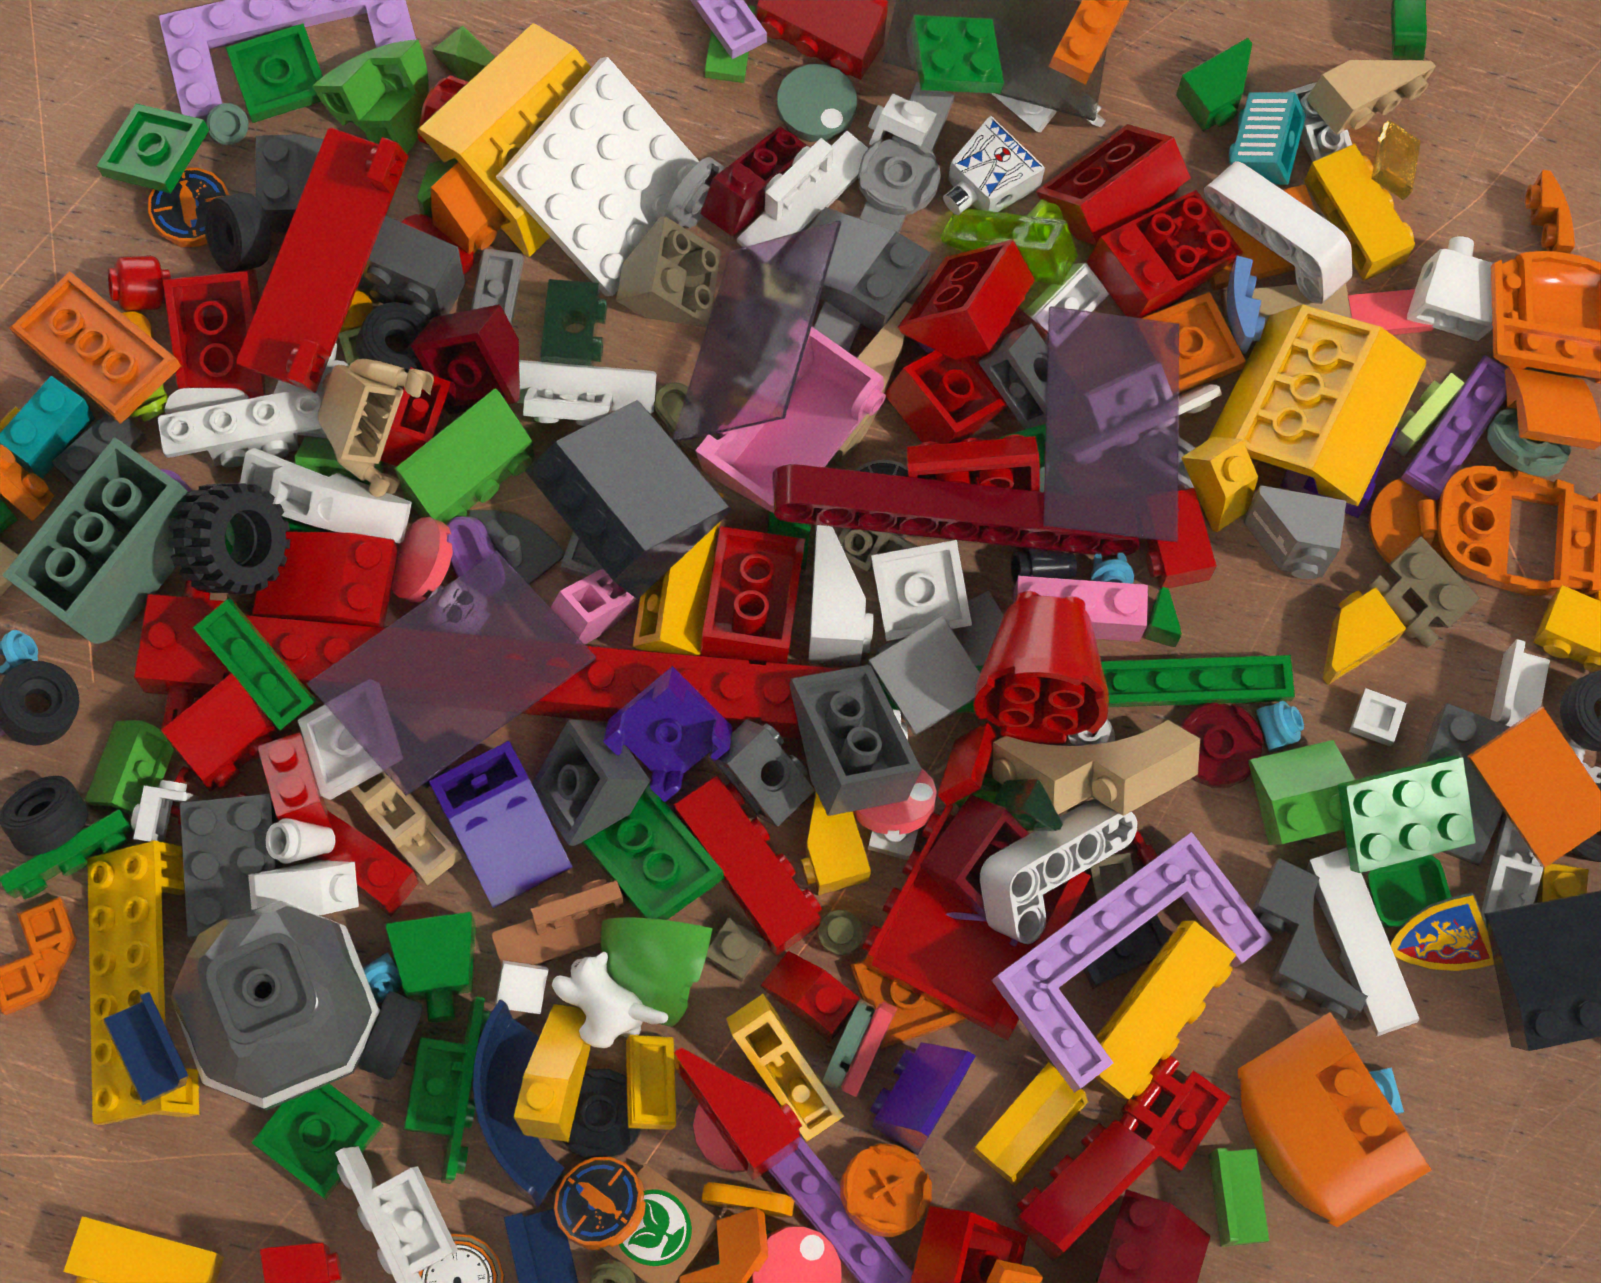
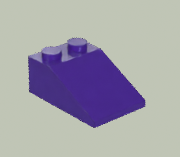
(920, 1094)

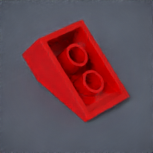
(208, 329)
(332, 580)
(752, 596)
(745, 1117)

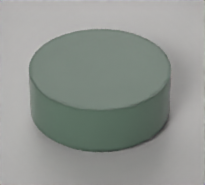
(227, 124)

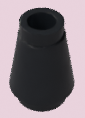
(1043, 563)

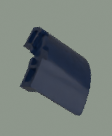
(497, 1081)

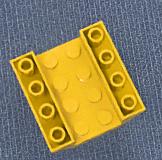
(500, 113)
(1322, 398)

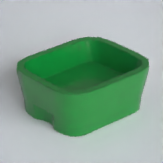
(1408, 29)
(1406, 889)

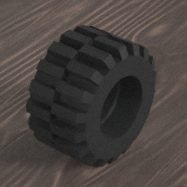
(201, 538)

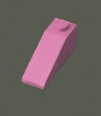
(593, 605)

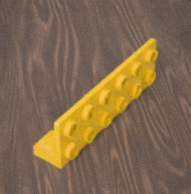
(126, 963)

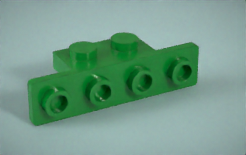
(441, 1090)

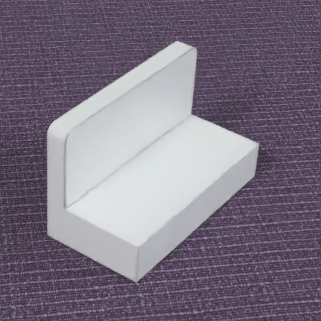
(1519, 685)

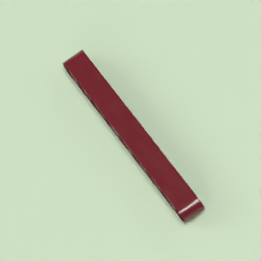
(929, 510)

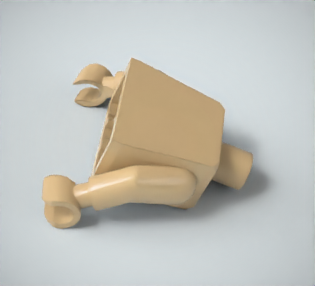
(360, 412)

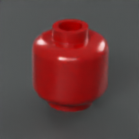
(137, 283)

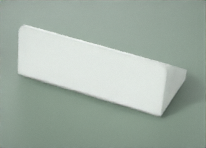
(1079, 292)

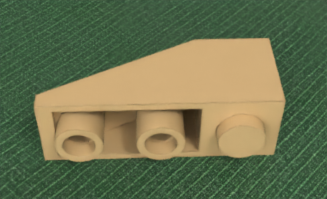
(1363, 88)

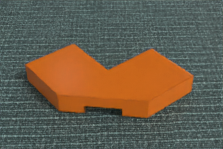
(50, 944)
(741, 1249)

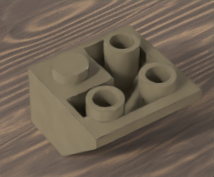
(670, 275)

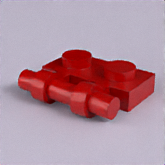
(1186, 1118)

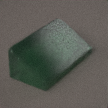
(1029, 804)

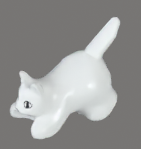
(607, 1006)

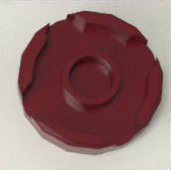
(1227, 742)

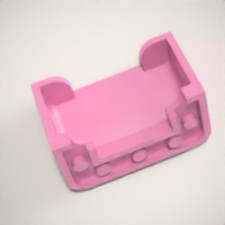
(824, 409)

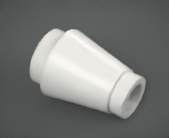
(298, 840)

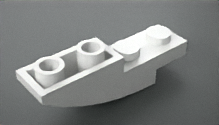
(325, 501)

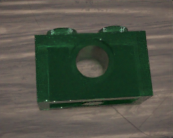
(573, 304)

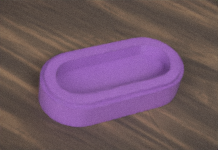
(469, 543)

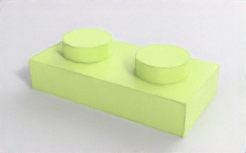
(1435, 401)

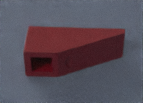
(739, 189)

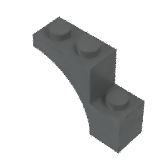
(1302, 968)

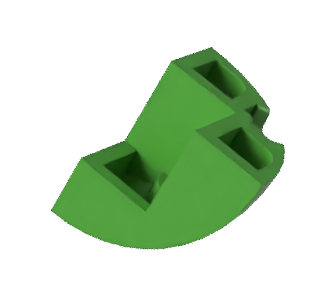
(380, 92)
(656, 960)

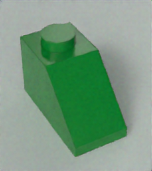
(1216, 86)

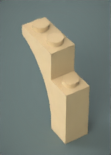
(1115, 773)

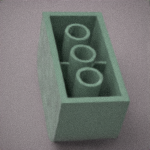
(103, 545)

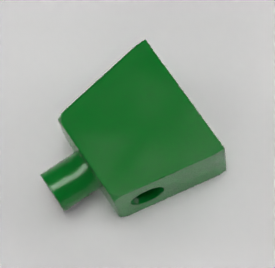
(435, 960)

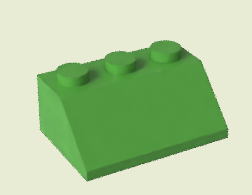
(466, 460)

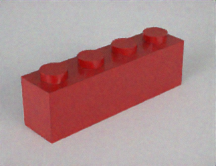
(751, 870)

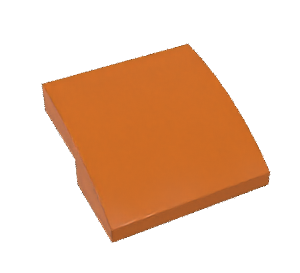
(1553, 408)

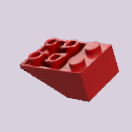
(1162, 255)

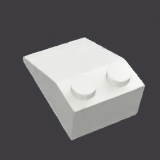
(838, 616)

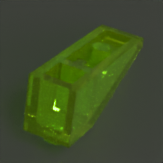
(1041, 241)

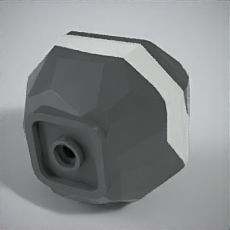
(274, 1004)

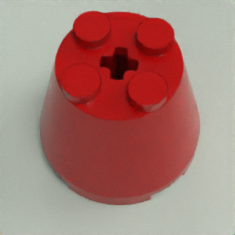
(1043, 672)

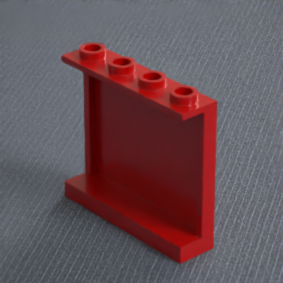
(952, 957)

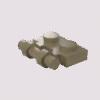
(1433, 584)

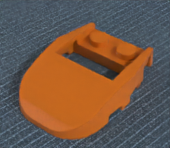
(1477, 529)

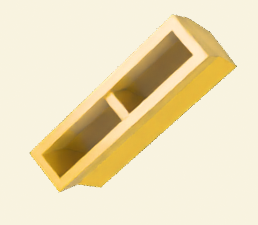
(1030, 1125)

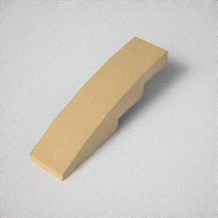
(882, 356)
(406, 827)

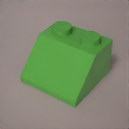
(1300, 791)

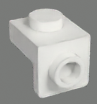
(902, 118)
(152, 815)

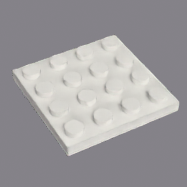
(599, 172)

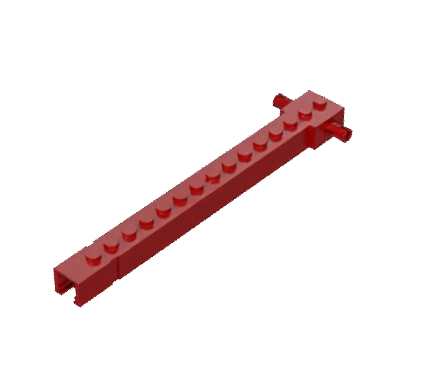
(182, 666)

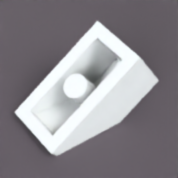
(313, 886)

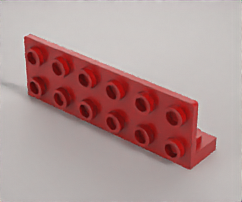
(322, 258)

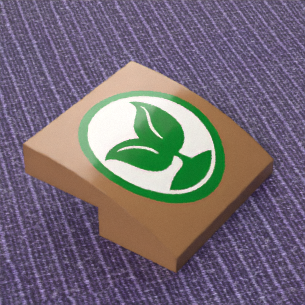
(669, 1234)

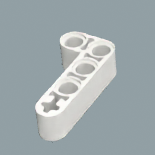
(1285, 226)
(1039, 862)

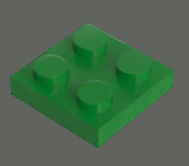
(956, 54)
(276, 72)
(153, 148)
(310, 1131)

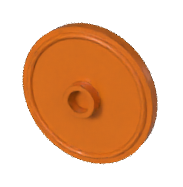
(1400, 517)

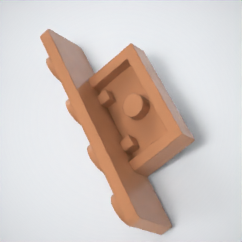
(563, 924)

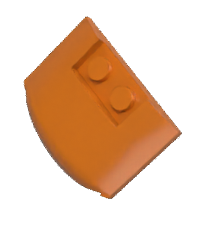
(1548, 313)
(1326, 1124)

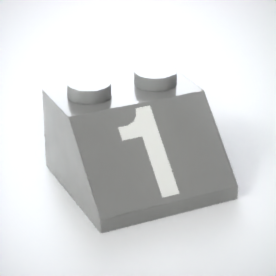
(1297, 529)

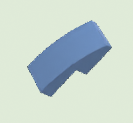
(1241, 307)

